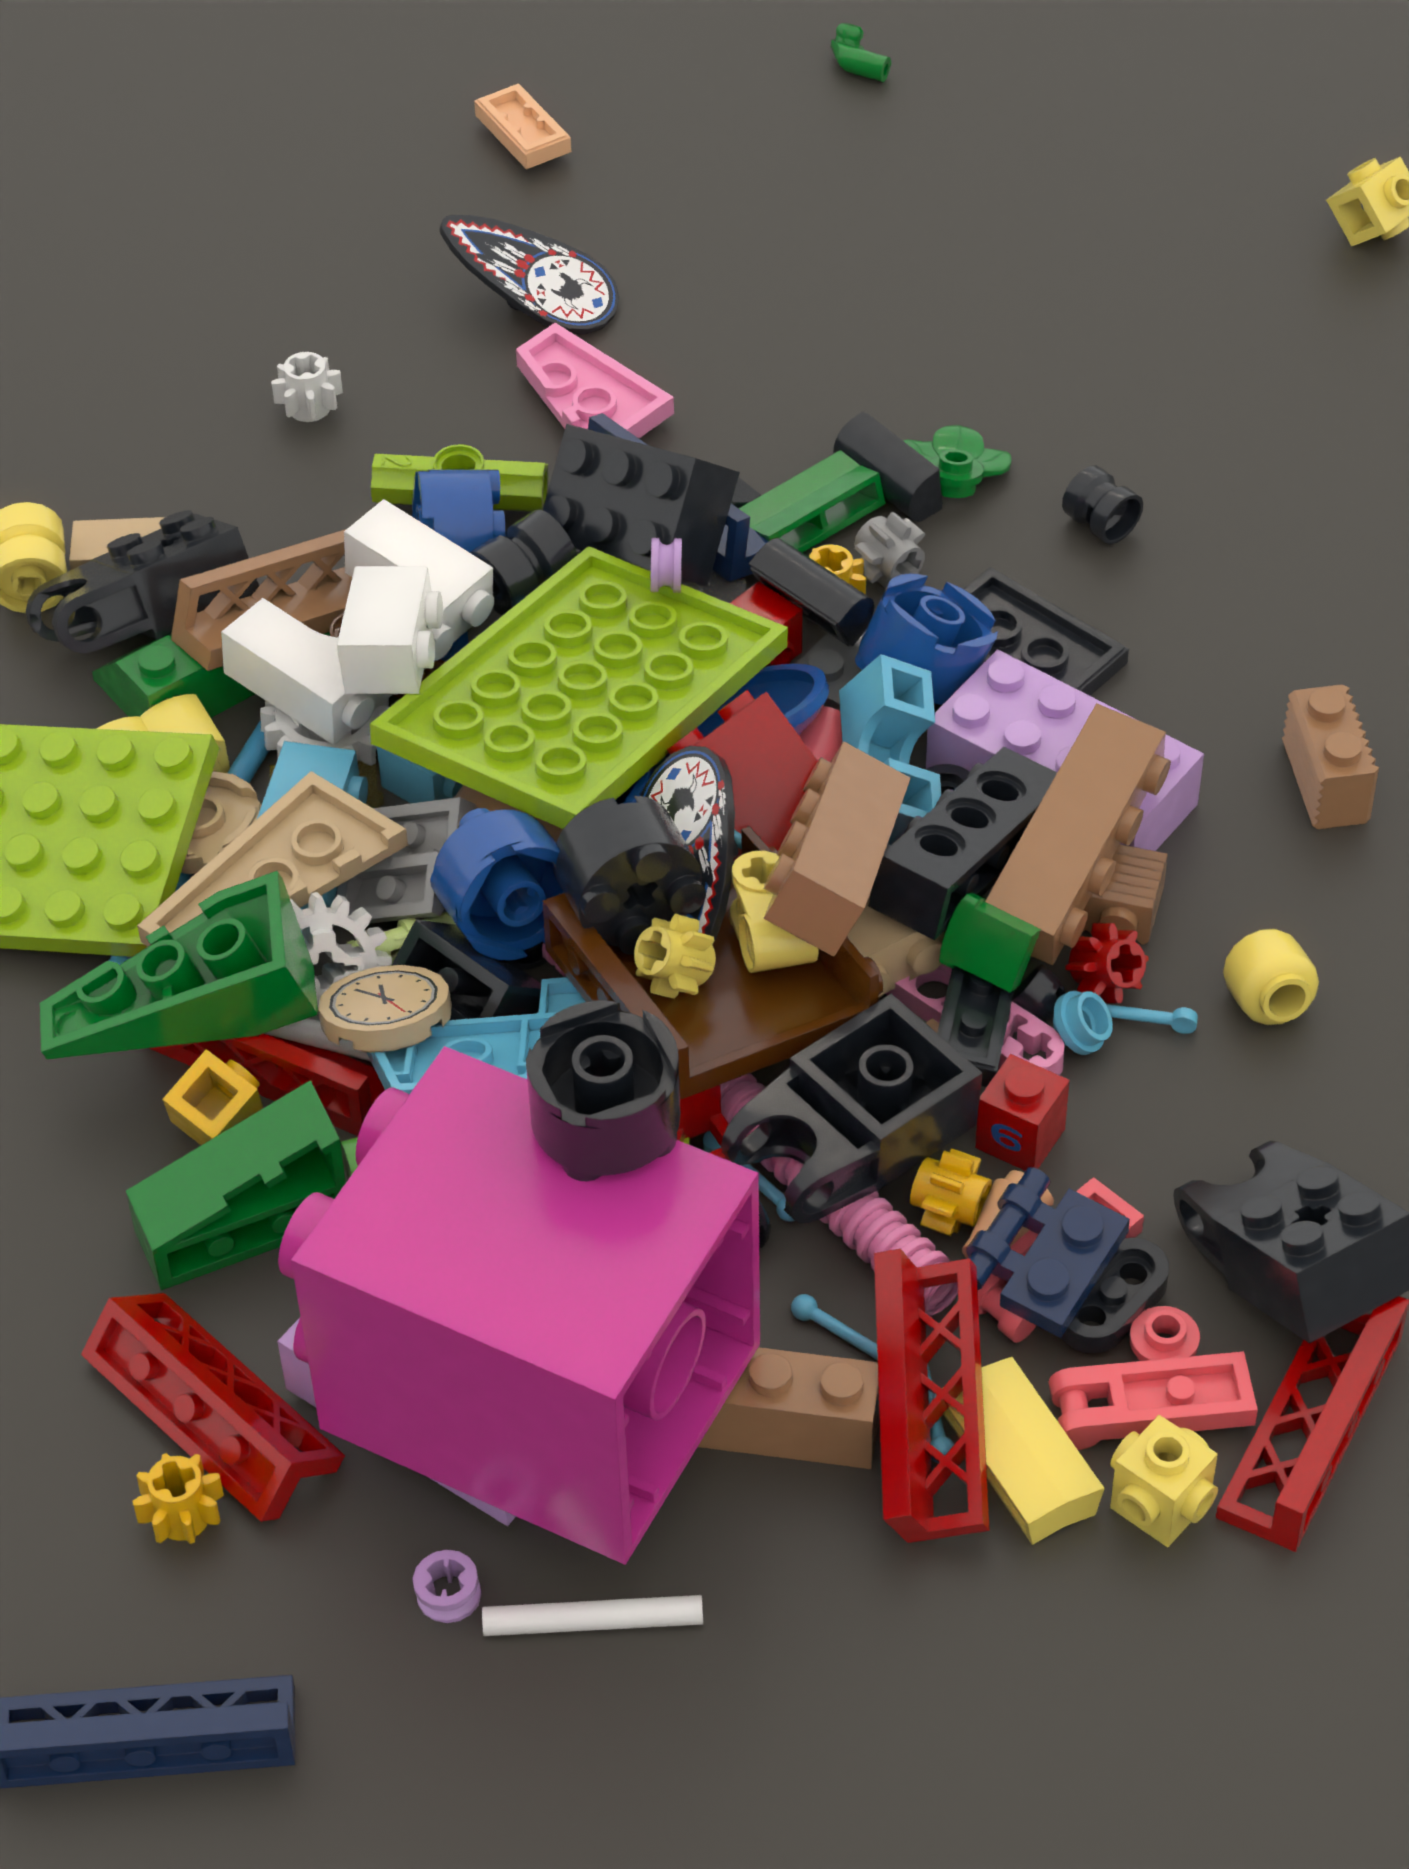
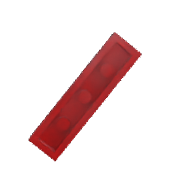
(282, 1065)
(904, 1397)
(208, 1401)
(1326, 1427)

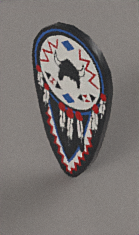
(534, 272)
(700, 800)

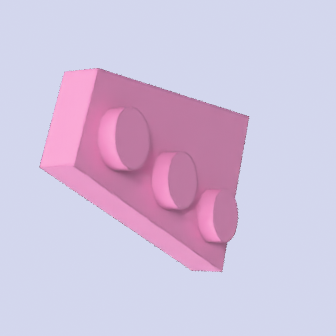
(585, 382)

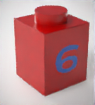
(1022, 1113)

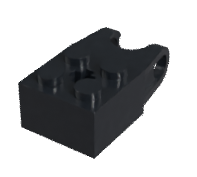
(136, 583)
(858, 1109)
(1300, 1240)

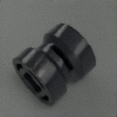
(1098, 501)

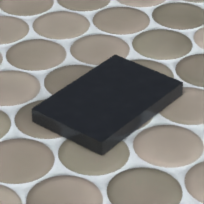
(1047, 635)

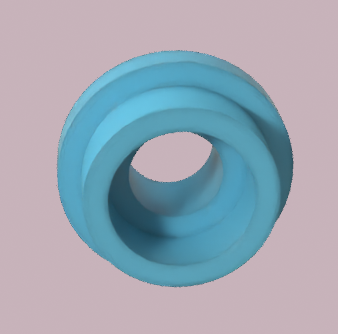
(1082, 1021)

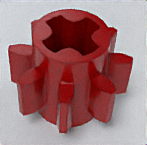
(1108, 962)

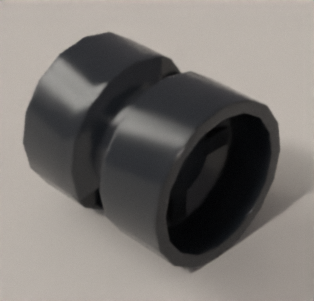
(526, 558)

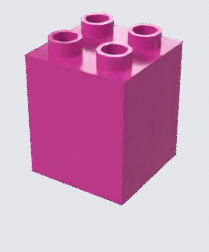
(519, 1321)

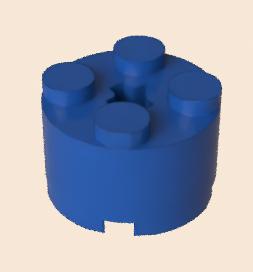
(459, 505)
(930, 630)
(495, 880)

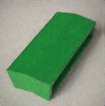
(816, 502)

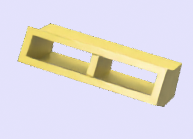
(1030, 1455)

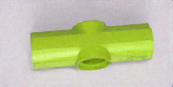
(521, 483)

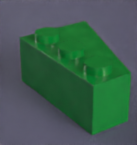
(237, 1189)

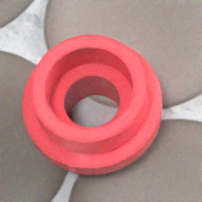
(1167, 1320)

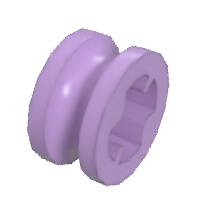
(666, 565)
(444, 1607)

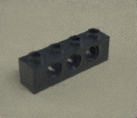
(959, 843)

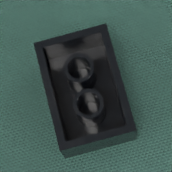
(627, 492)

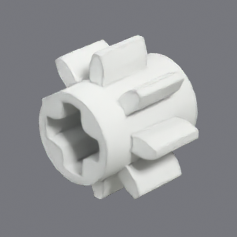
(307, 386)

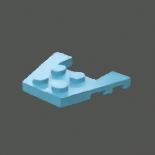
(494, 1040)

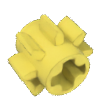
(674, 956)

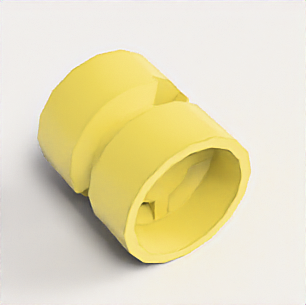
(29, 553)

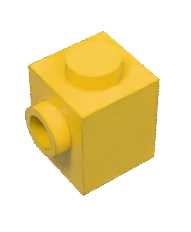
(212, 1098)

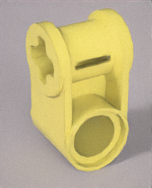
(761, 942)

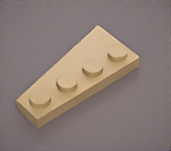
(309, 836)

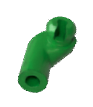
(854, 58)

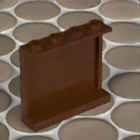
(738, 1016)

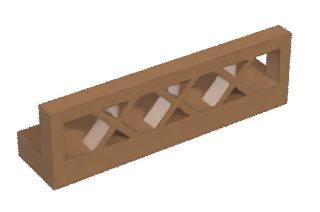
(312, 600)

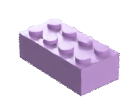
(1040, 719)

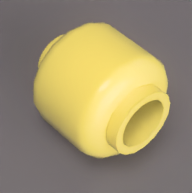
(1270, 977)

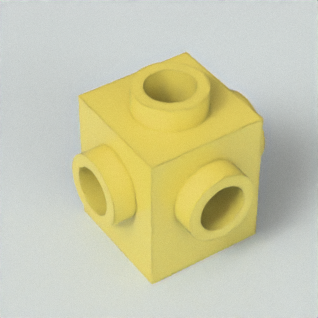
(1384, 198)
(1163, 1479)

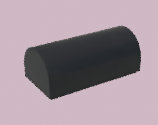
(905, 475)
(814, 589)

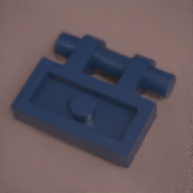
(1062, 1262)

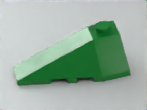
(166, 671)
(212, 979)

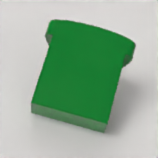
(988, 942)

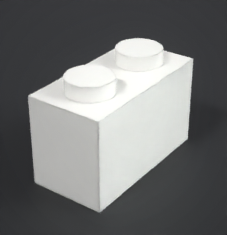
(388, 630)

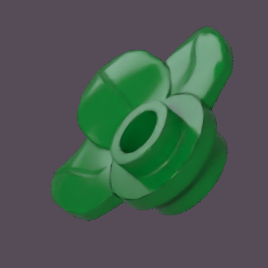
(961, 459)

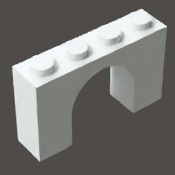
(301, 667)

